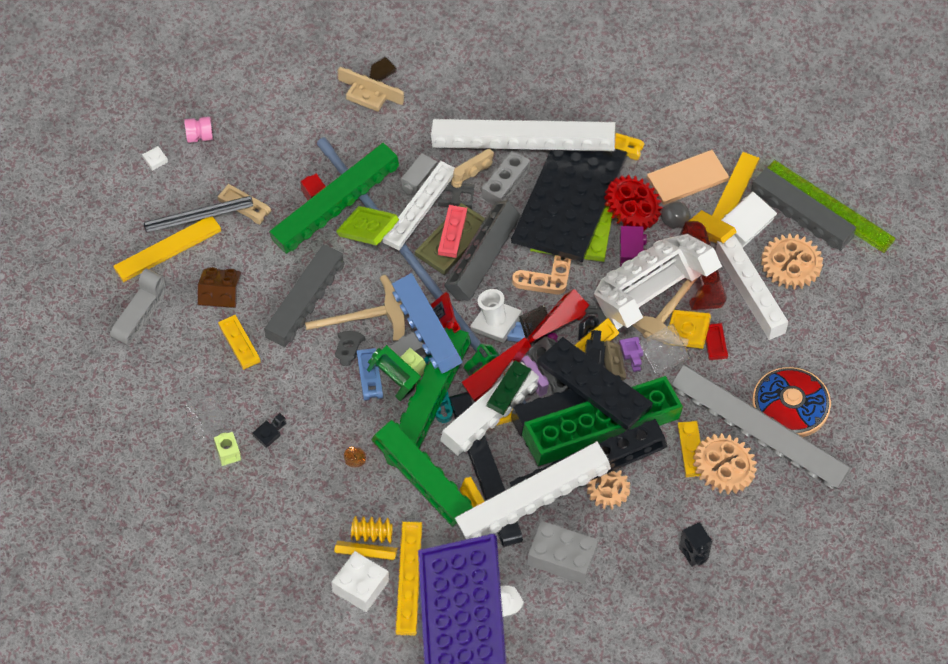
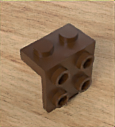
(218, 287)

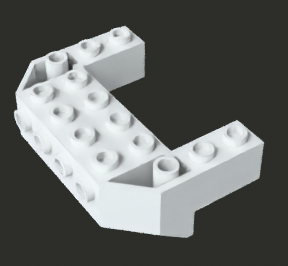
(651, 274)

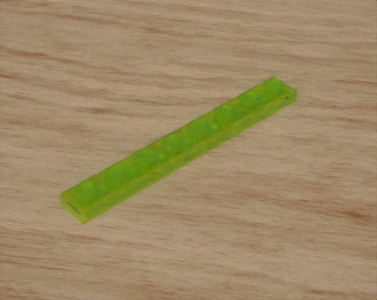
(864, 228)

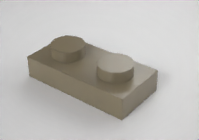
(614, 359)

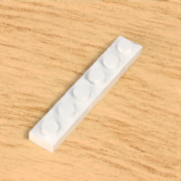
(419, 205)

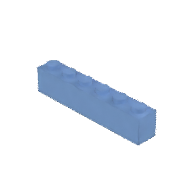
(427, 324)

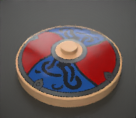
(793, 399)

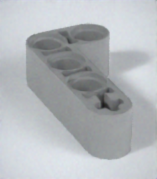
(140, 308)

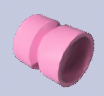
(198, 129)

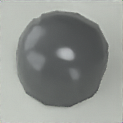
(675, 214)

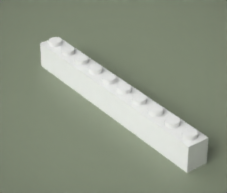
(523, 134)

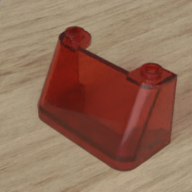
(712, 290)

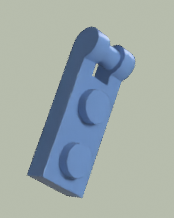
(369, 378)

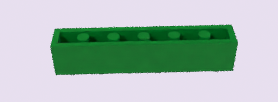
(421, 472)

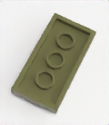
(429, 249)

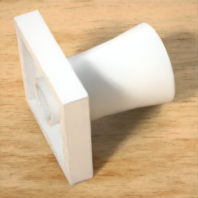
(495, 317)

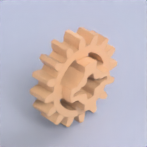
(608, 489)

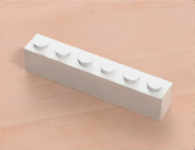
(752, 288)
(479, 418)

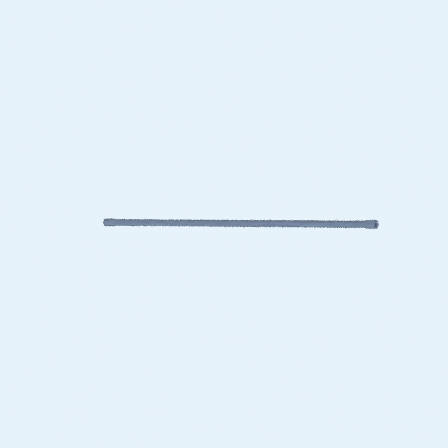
(329, 151)

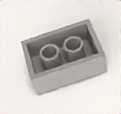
(562, 552)

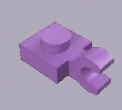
(632, 350)

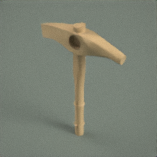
(390, 309)
(651, 325)

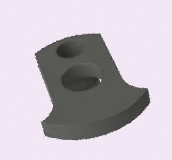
(347, 354)

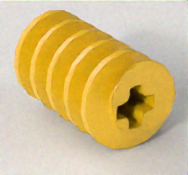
(371, 529)

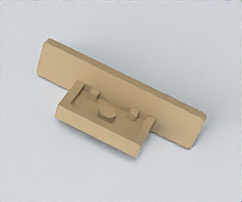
(368, 91)

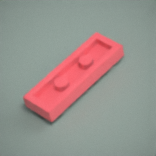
(452, 231)

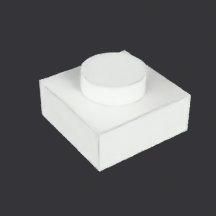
(155, 158)

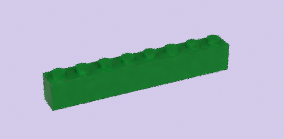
(334, 198)
(430, 393)

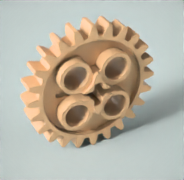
(780, 251)
(714, 449)

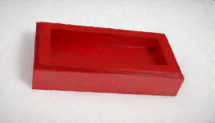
(716, 342)

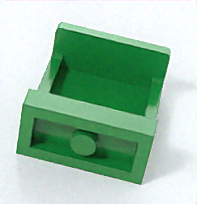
(396, 369)

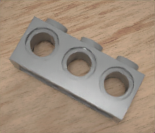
(513, 169)

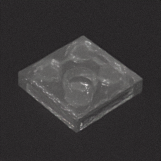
(665, 350)

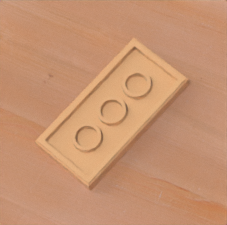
(688, 177)

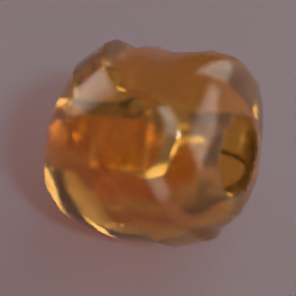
(354, 457)

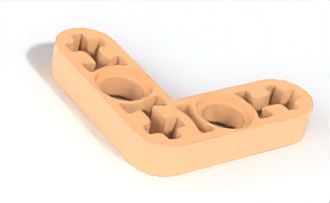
(554, 278)

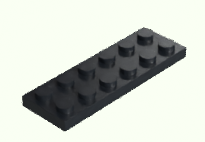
(594, 383)

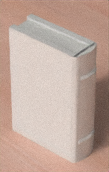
(749, 218)

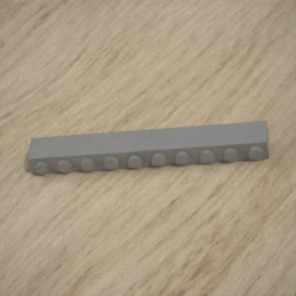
(762, 427)

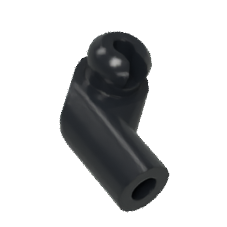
(586, 324)

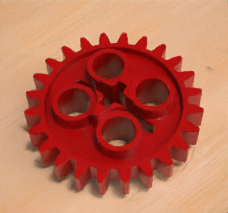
(633, 202)

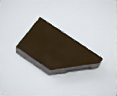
(382, 69)

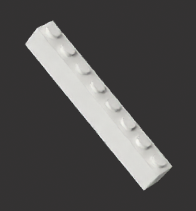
(534, 492)

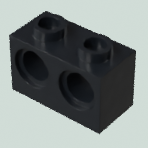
(695, 544)

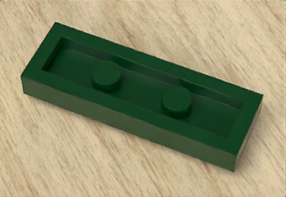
(509, 387)

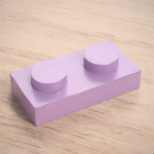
(542, 381)

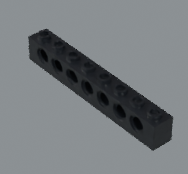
(618, 456)

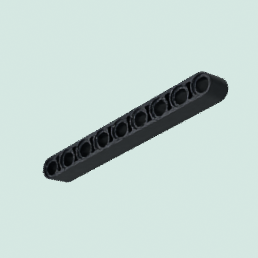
(486, 470)

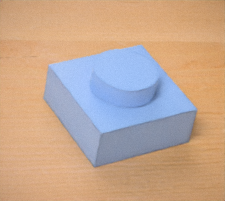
(516, 334)

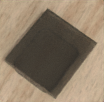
(531, 319)

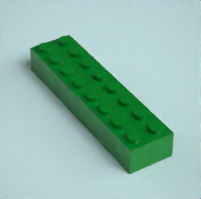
(582, 425)

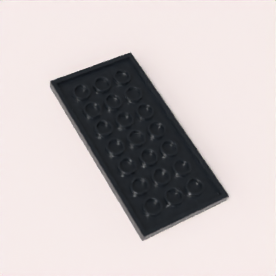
(568, 202)

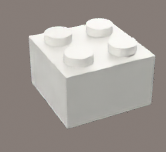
(360, 581)

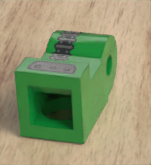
(480, 358)

